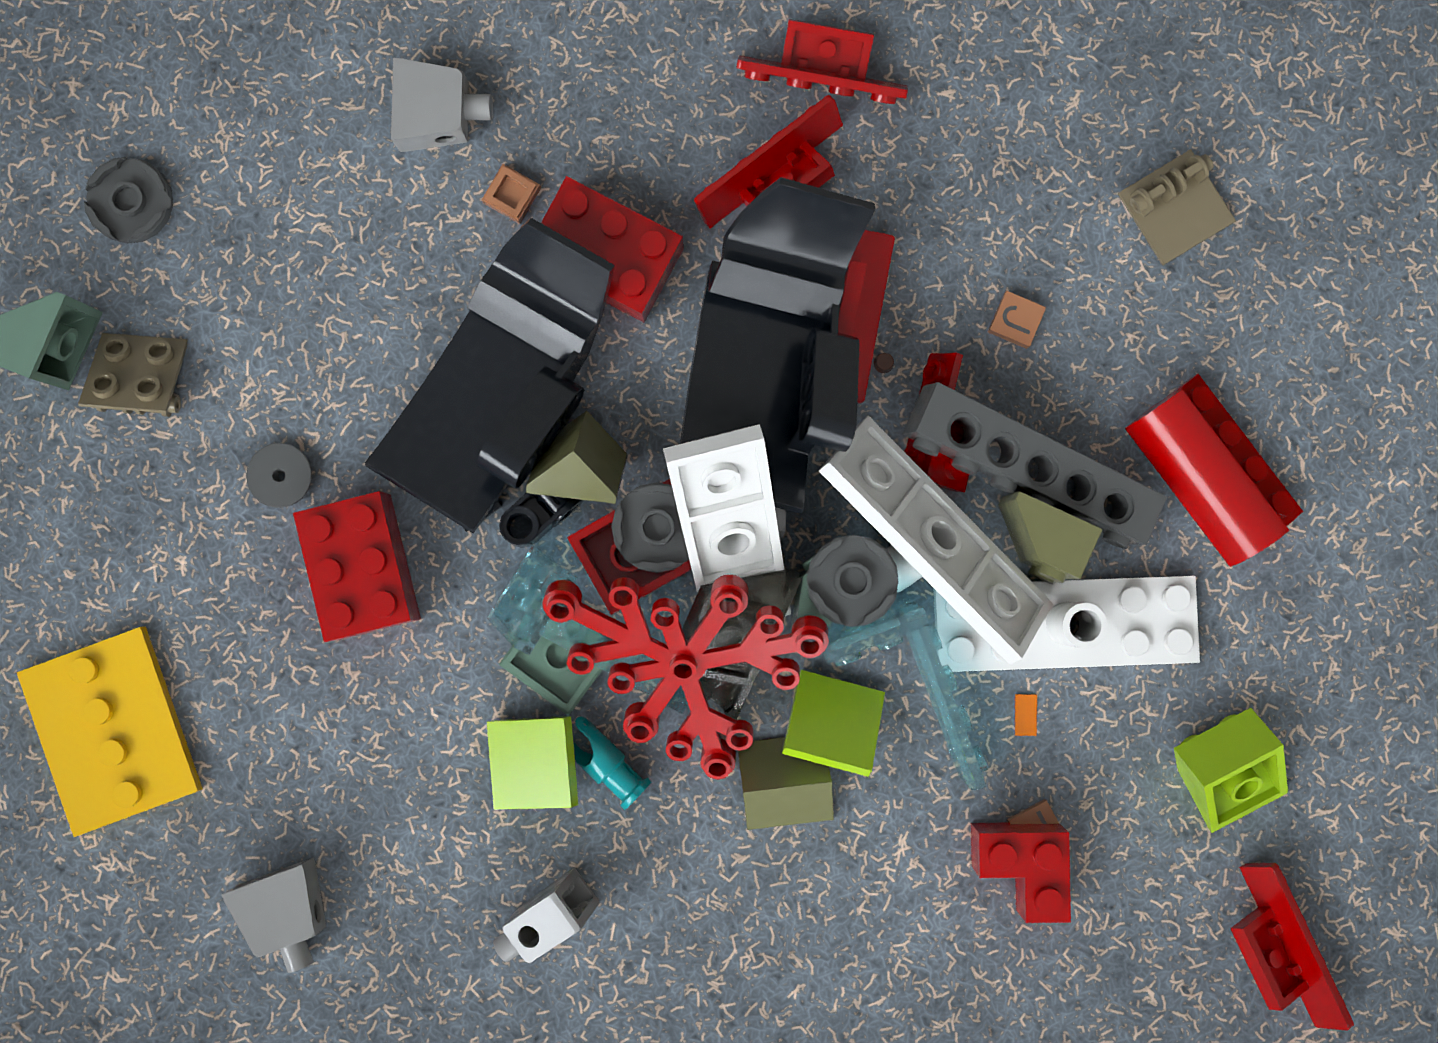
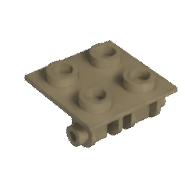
(1177, 206)
(134, 374)

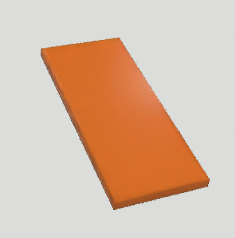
(1025, 714)

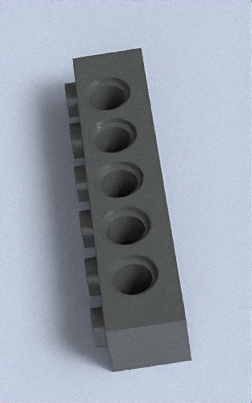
(1133, 504)

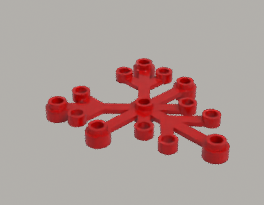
(634, 638)

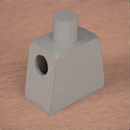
(433, 105)
(280, 912)
(547, 919)

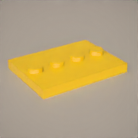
(109, 731)

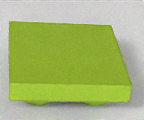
(834, 723)
(532, 763)

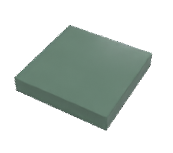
(549, 675)

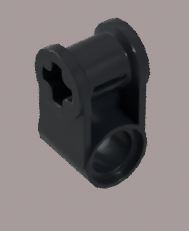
(543, 513)

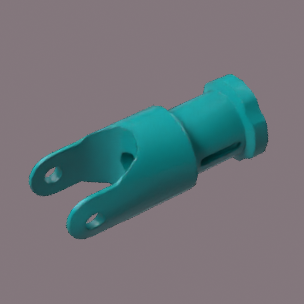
(608, 765)

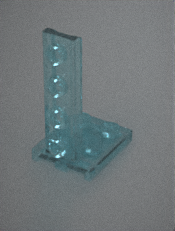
(523, 620)
(886, 632)

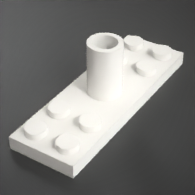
(726, 505)
(937, 541)
(1118, 626)

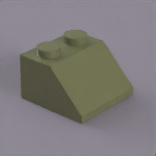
(1048, 538)

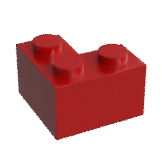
(1036, 859)

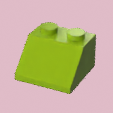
(1232, 768)

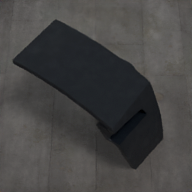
(772, 335)
(502, 378)

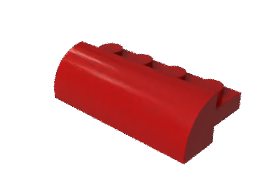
(1215, 471)

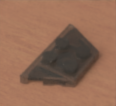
(732, 683)

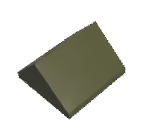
(580, 464)
(783, 787)

